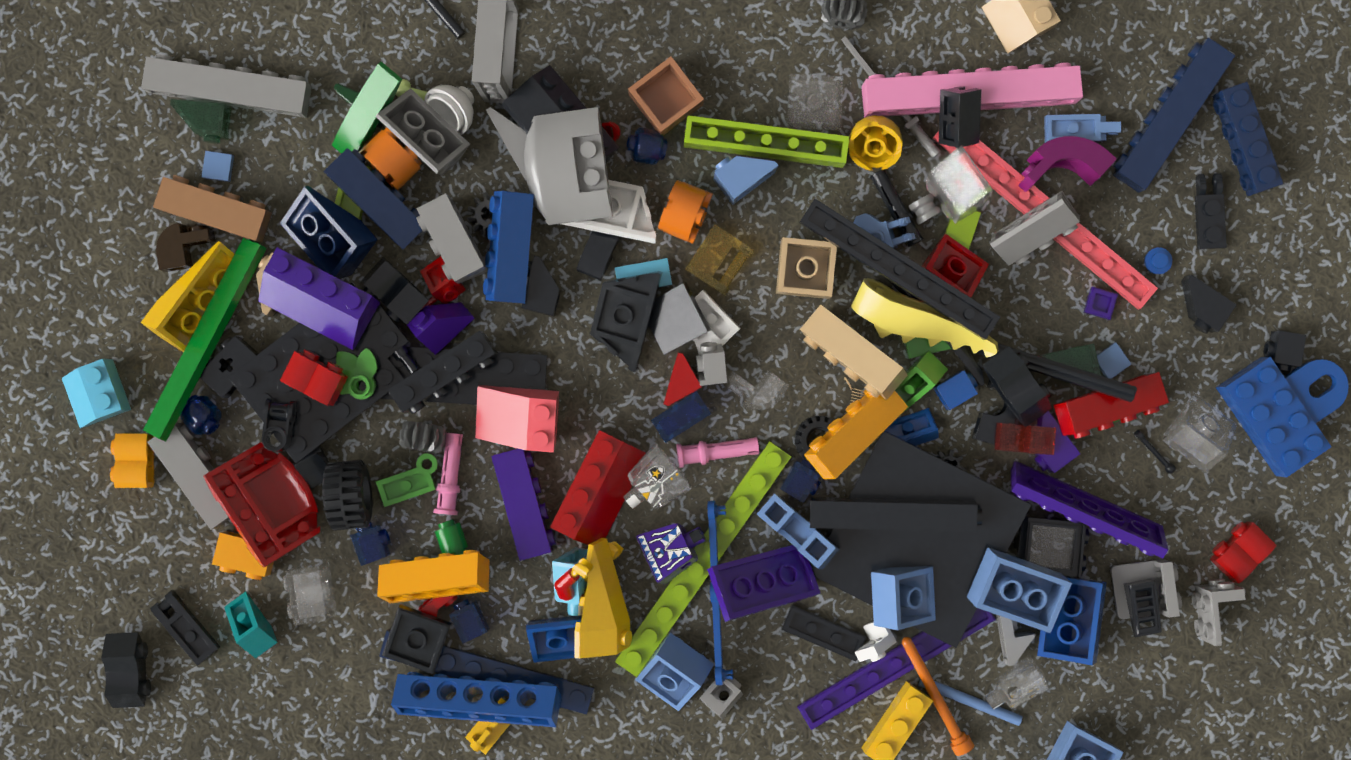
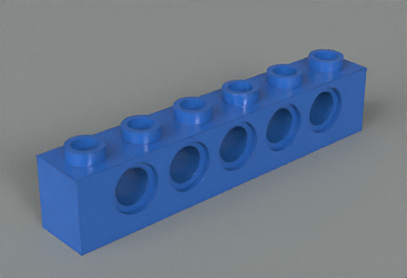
(541, 713)

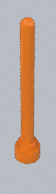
(960, 741)

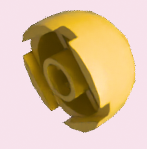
(875, 143)

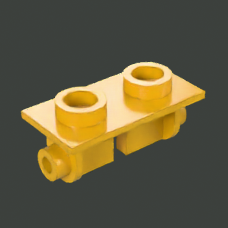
(486, 734)

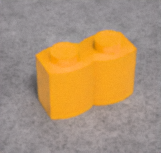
(132, 461)

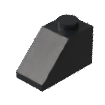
(1205, 305)

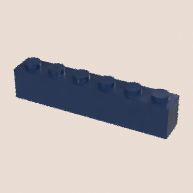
(1173, 115)

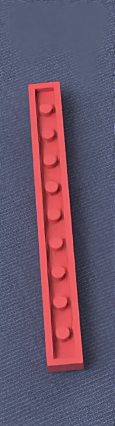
(1079, 243)

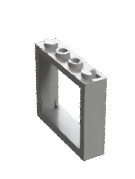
(495, 49)

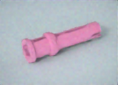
(704, 452)
(448, 487)

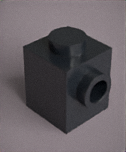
(1285, 349)

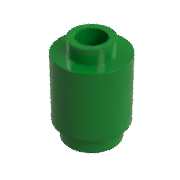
(451, 538)

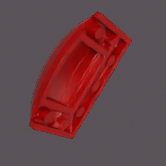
(265, 502)

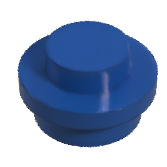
(1158, 260)

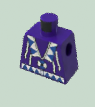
(670, 550)

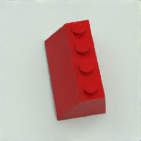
(597, 490)

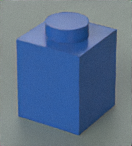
(956, 389)

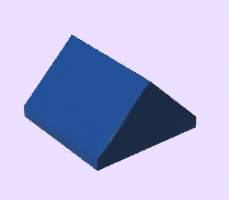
(552, 638)

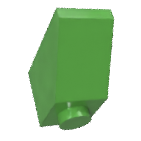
(921, 378)

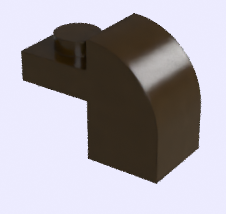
(174, 243)

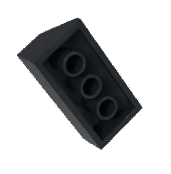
(544, 95)

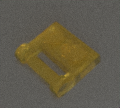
(712, 254)

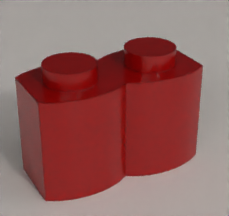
(314, 377)
(1242, 551)

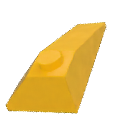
(184, 303)
(605, 618)

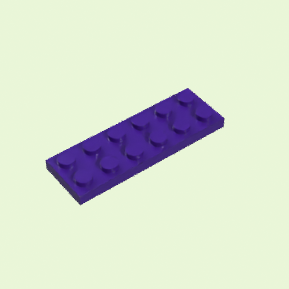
(1088, 509)

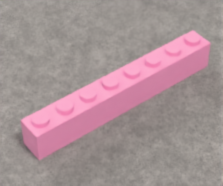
(1000, 89)

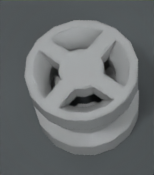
(924, 208)

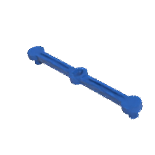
(720, 673)

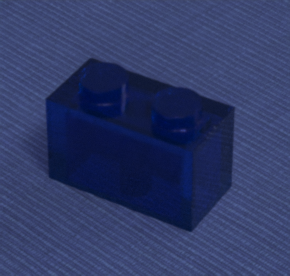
(681, 417)

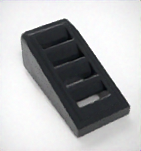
(1130, 591)

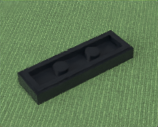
(823, 632)

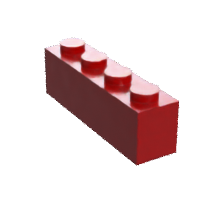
(1100, 410)

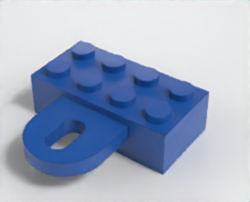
(1281, 412)

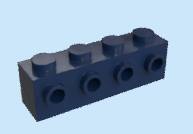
(1247, 139)
(374, 198)

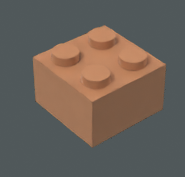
(666, 96)

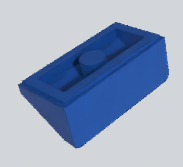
(915, 428)

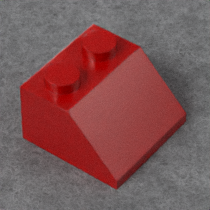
(956, 265)

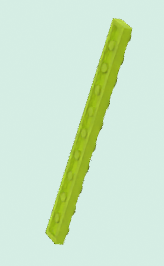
(687, 583)

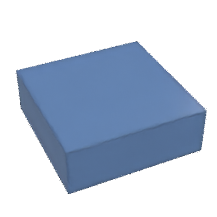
(217, 166)
(1112, 361)

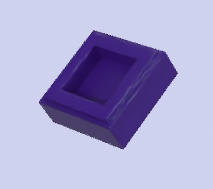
(1100, 303)

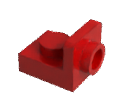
(438, 283)

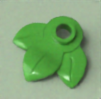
(358, 369)

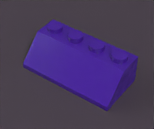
(316, 299)

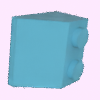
(96, 392)

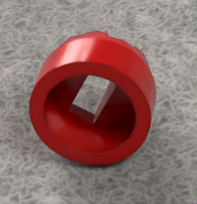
(615, 128)

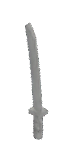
(911, 124)

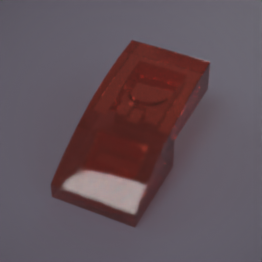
(1027, 440)

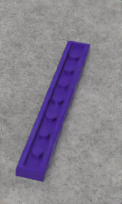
(878, 674)

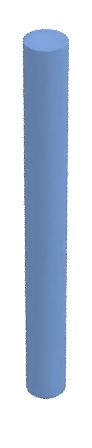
(977, 703)

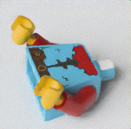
(570, 573)

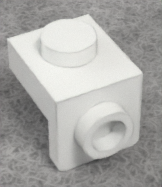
(879, 642)

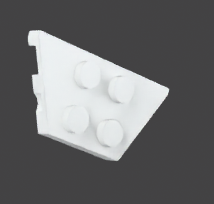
(630, 214)

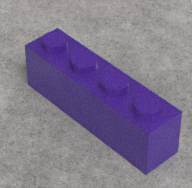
(523, 504)

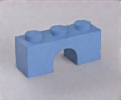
(797, 531)

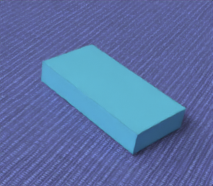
(647, 267)

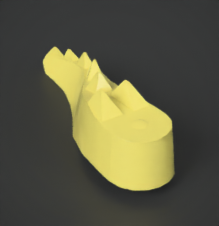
(913, 318)

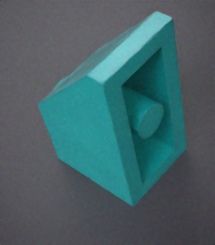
(250, 626)

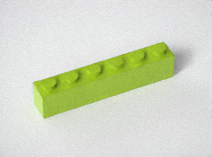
(766, 141)

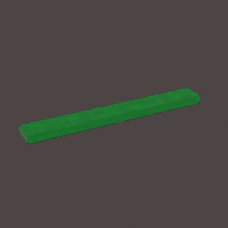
(204, 339)

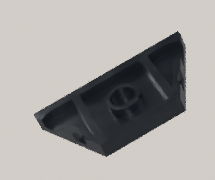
(625, 314)

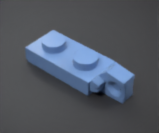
(1081, 125)

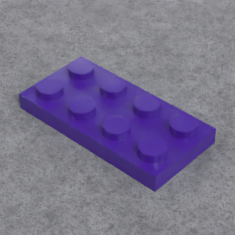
(762, 582)

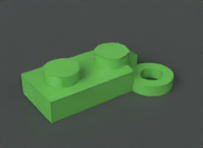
(408, 483)

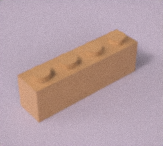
(212, 209)

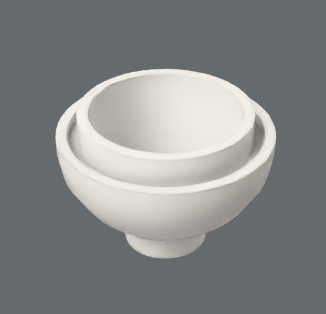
(452, 105)

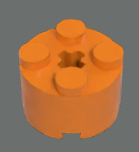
(391, 159)
(685, 211)

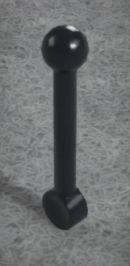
(1169, 467)

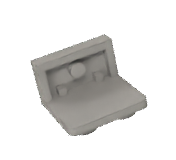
(1161, 571)
(1206, 603)

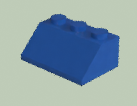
(1077, 625)

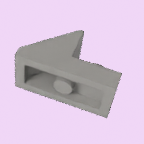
(1012, 644)

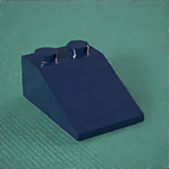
(328, 233)

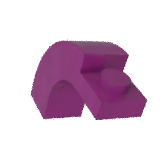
(1069, 152)

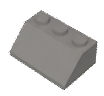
(424, 132)
(1035, 229)
(451, 239)

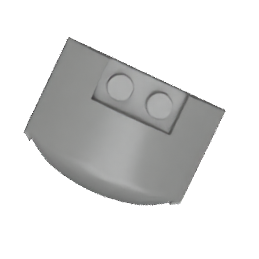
(568, 166)

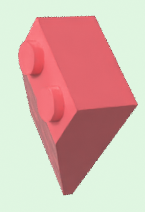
(517, 417)

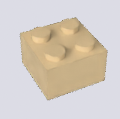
(806, 268)

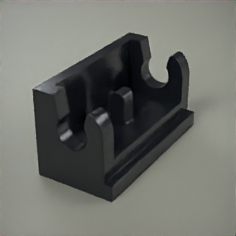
(959, 116)

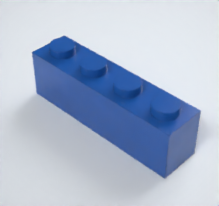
(509, 246)

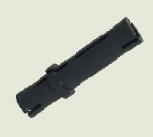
(894, 204)

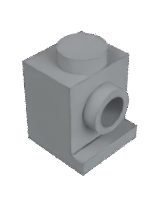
(711, 364)
(713, 701)

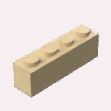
(853, 352)

